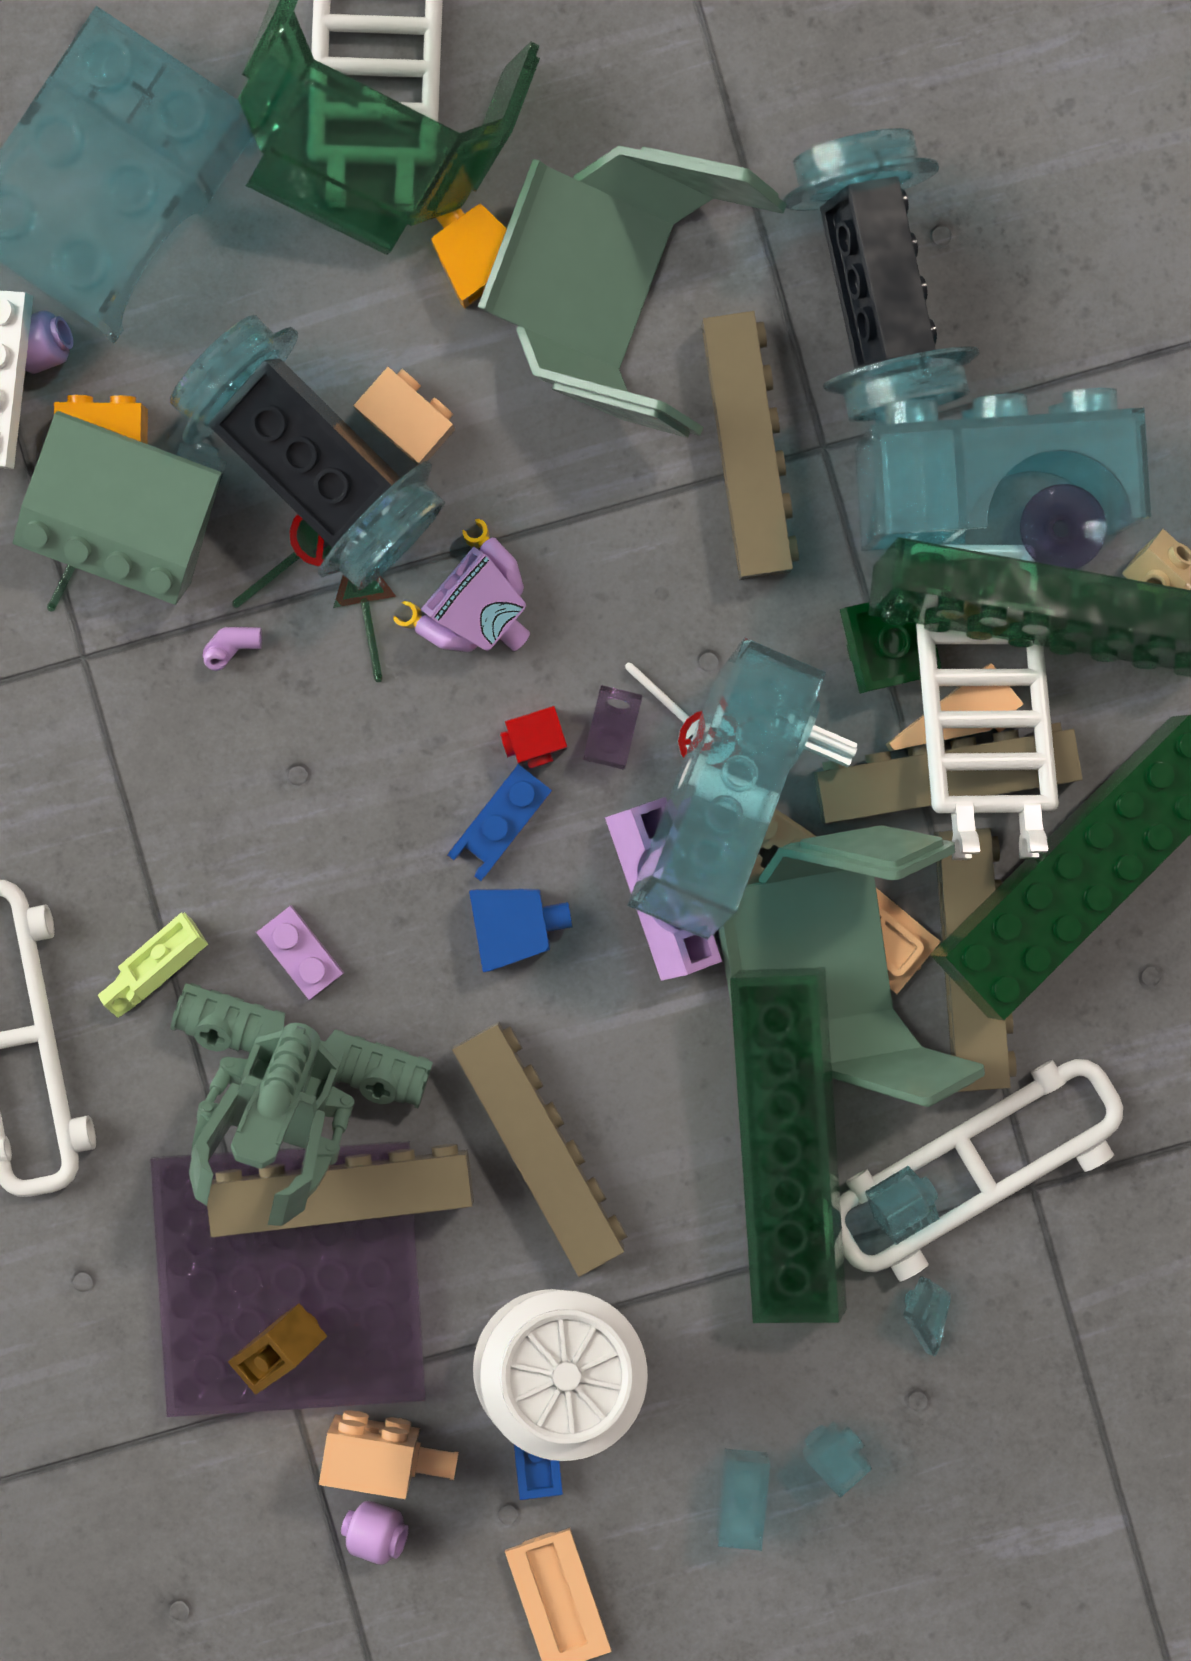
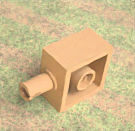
(379, 1456)

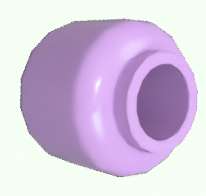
(47, 342)
(374, 1532)

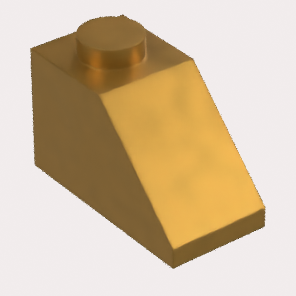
(278, 1349)

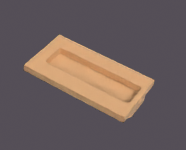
(905, 942)
(558, 1598)

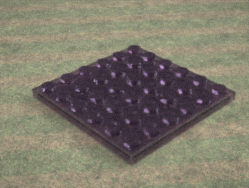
(230, 1288)

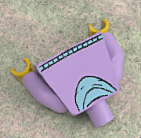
(475, 601)

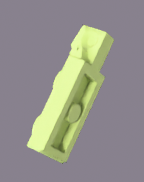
(153, 964)

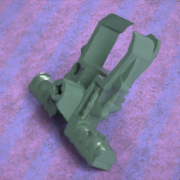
(284, 1089)

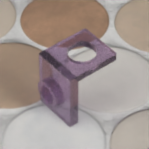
(612, 728)

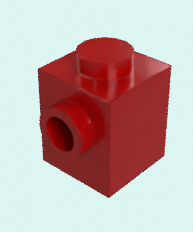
(534, 737)

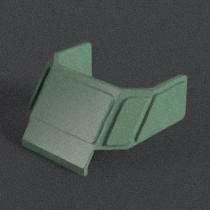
(585, 261)
(823, 911)

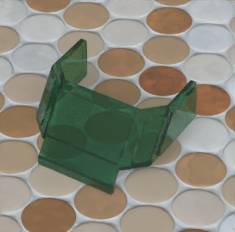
(356, 152)

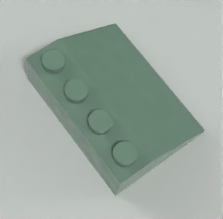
(117, 508)

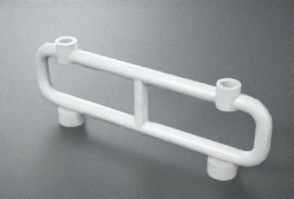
(72, 1134)
(1088, 1148)

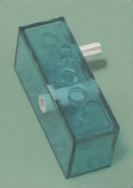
(730, 785)

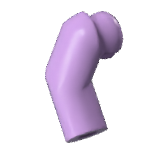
(228, 642)

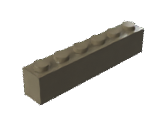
(747, 445)
(904, 782)
(972, 1035)
(539, 1148)
(347, 1191)

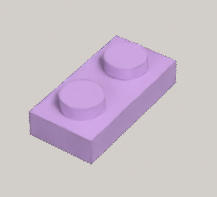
(300, 952)

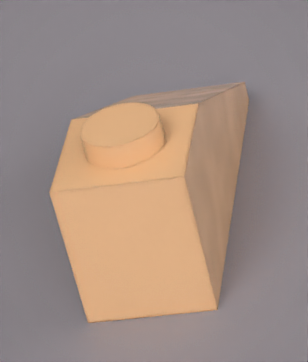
(961, 699)

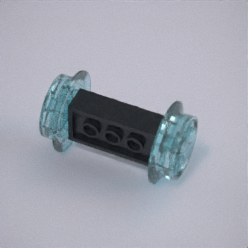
(873, 257)
(305, 451)

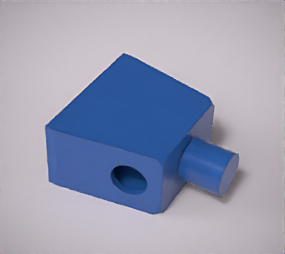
(514, 924)

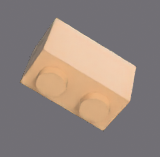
(405, 415)

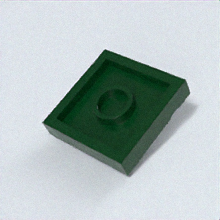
(879, 651)

